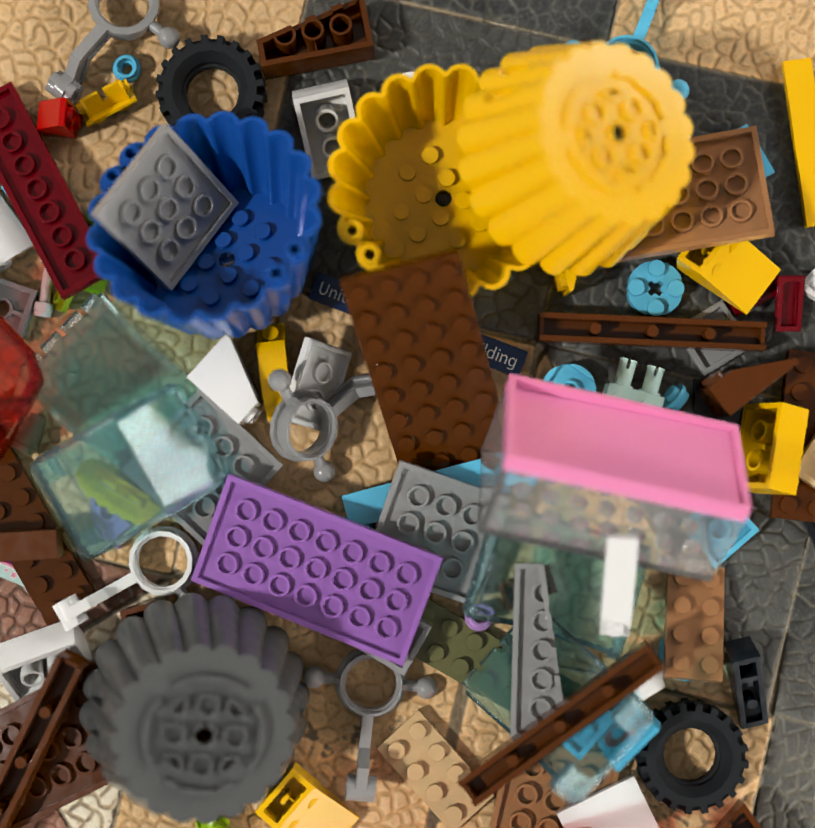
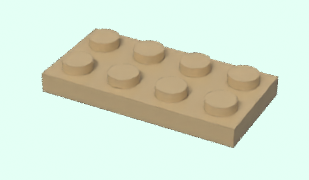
(430, 768)

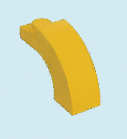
(271, 355)

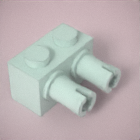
(622, 387)

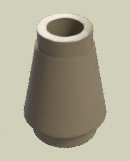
(29, 435)

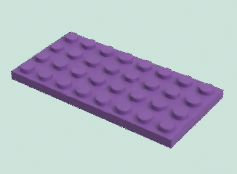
(317, 569)

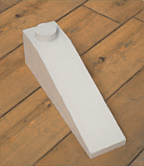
(618, 584)

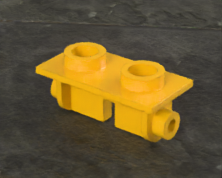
(97, 109)

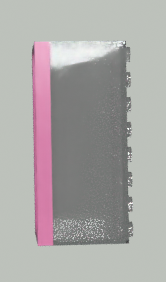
(589, 464)

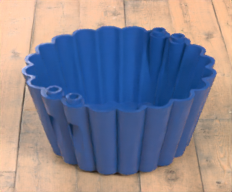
(267, 232)

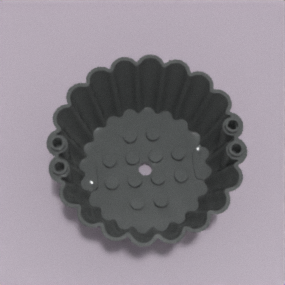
(190, 671)

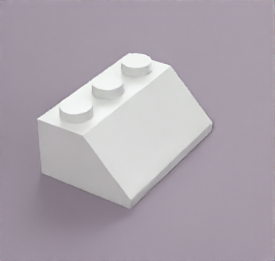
(30, 656)

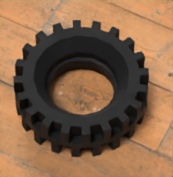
(209, 55)
(721, 777)

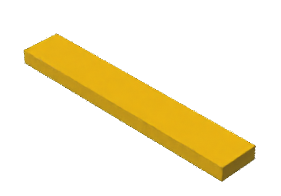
(800, 102)

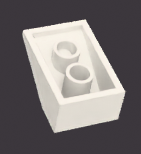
(319, 116)

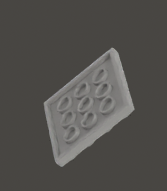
(165, 207)
(241, 453)
(439, 517)

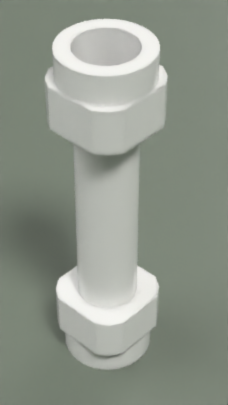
(43, 307)

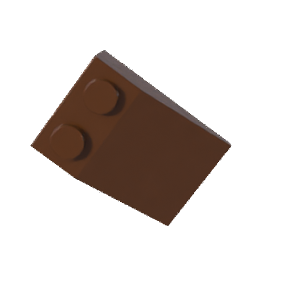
(733, 389)

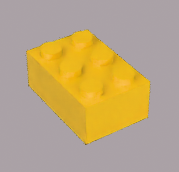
(773, 446)

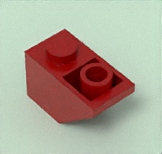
(59, 118)

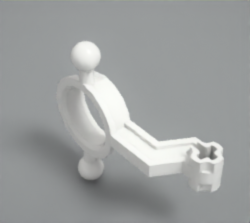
(72, 611)

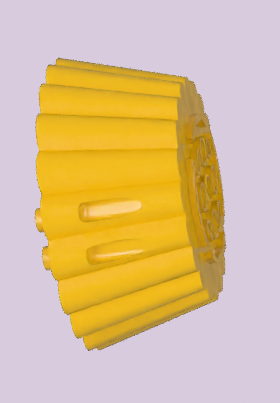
(549, 158)
(397, 163)

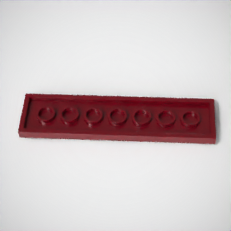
(43, 199)

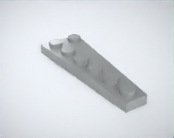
(534, 654)

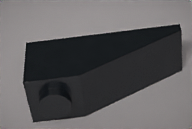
(746, 681)

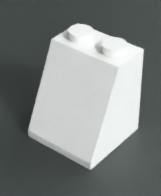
(228, 381)

